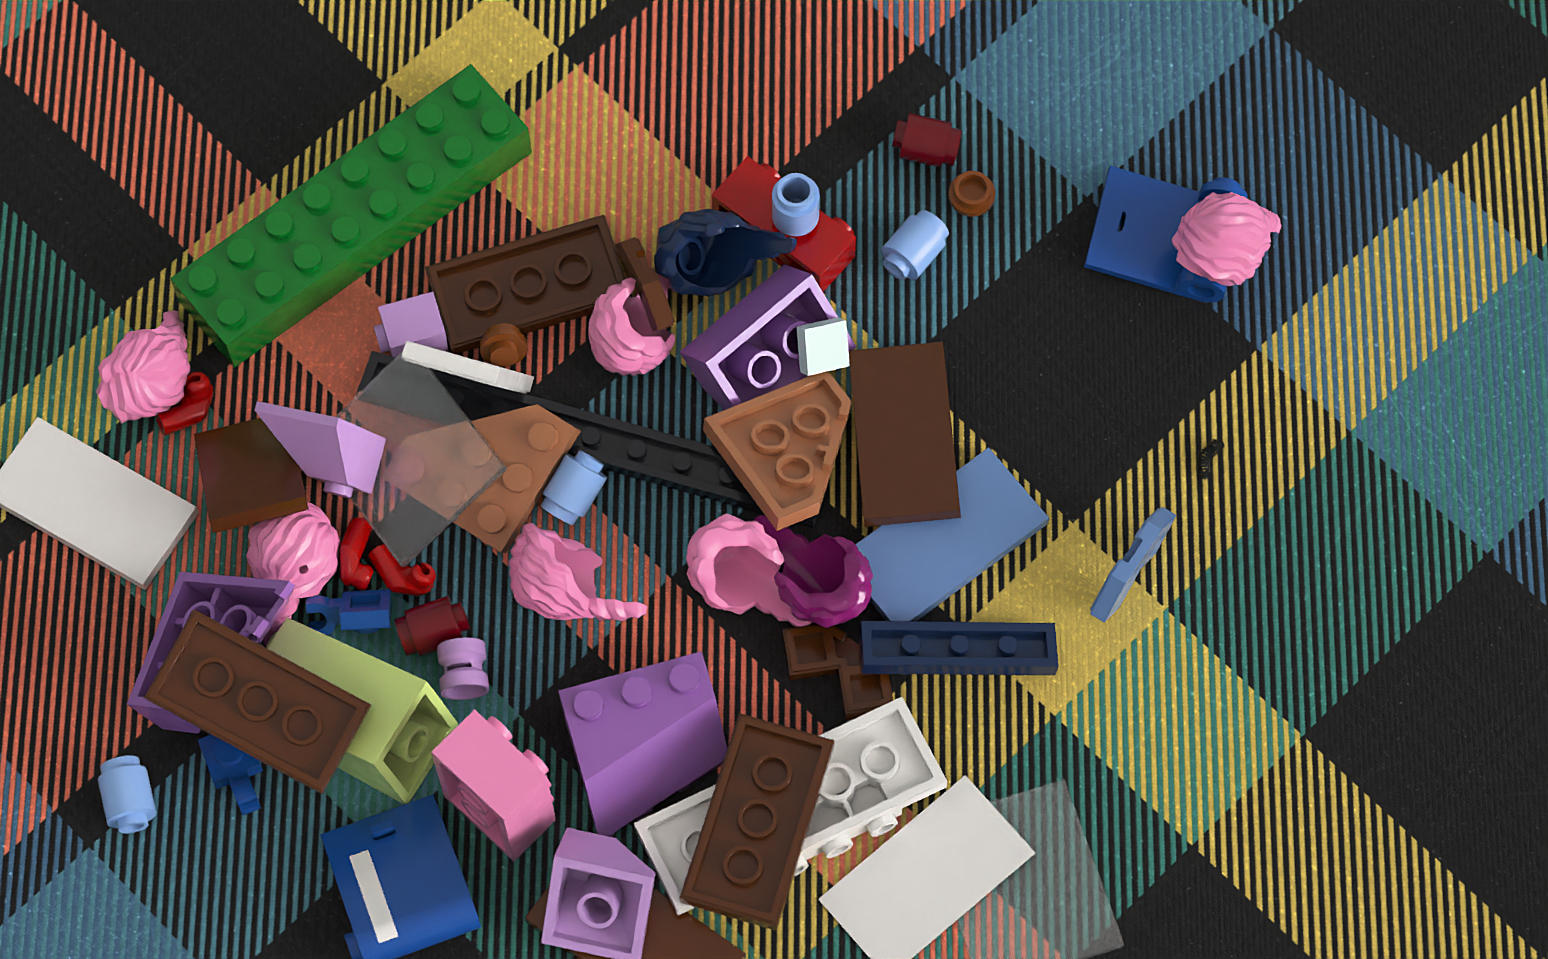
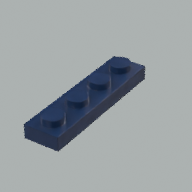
(958, 648)

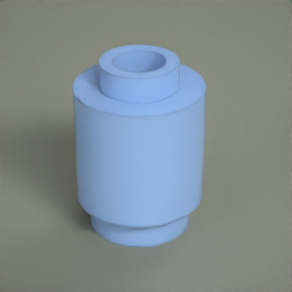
(795, 204)
(914, 245)
(573, 487)
(126, 794)

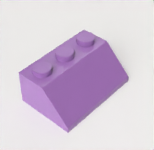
(756, 340)

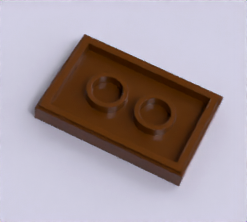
(247, 475)

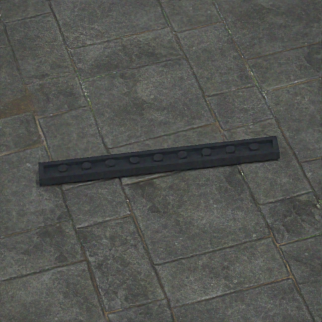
(615, 443)

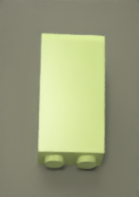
(405, 714)

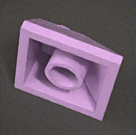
(327, 447)
(598, 897)

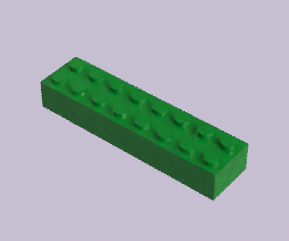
(352, 215)

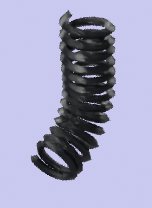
(1217, 446)

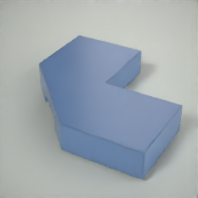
(1126, 570)

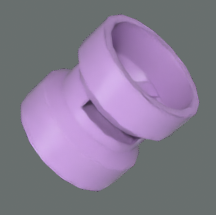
(463, 668)

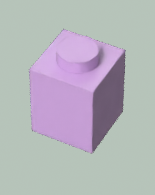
(413, 321)

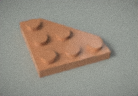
(784, 445)
(531, 447)

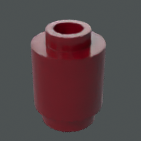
(927, 140)
(430, 625)

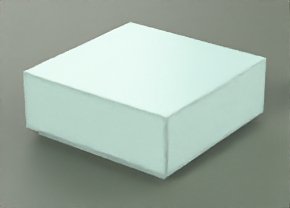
(822, 346)

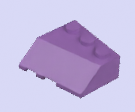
(236, 602)
(643, 737)

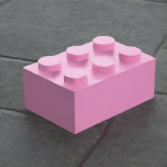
(495, 783)

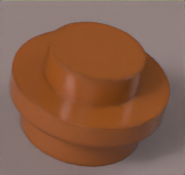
(971, 193)
(503, 345)

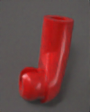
(191, 408)
(350, 553)
(399, 579)

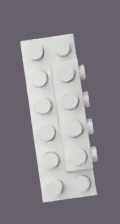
(872, 774)

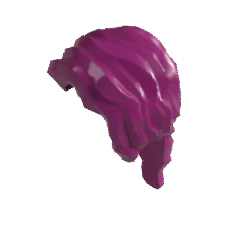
(821, 578)

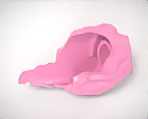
(1224, 238)
(622, 333)
(145, 371)
(296, 550)
(736, 566)
(558, 578)

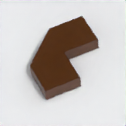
(647, 284)
(828, 651)

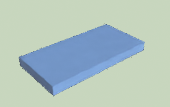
(931, 560)

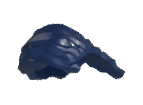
(713, 251)

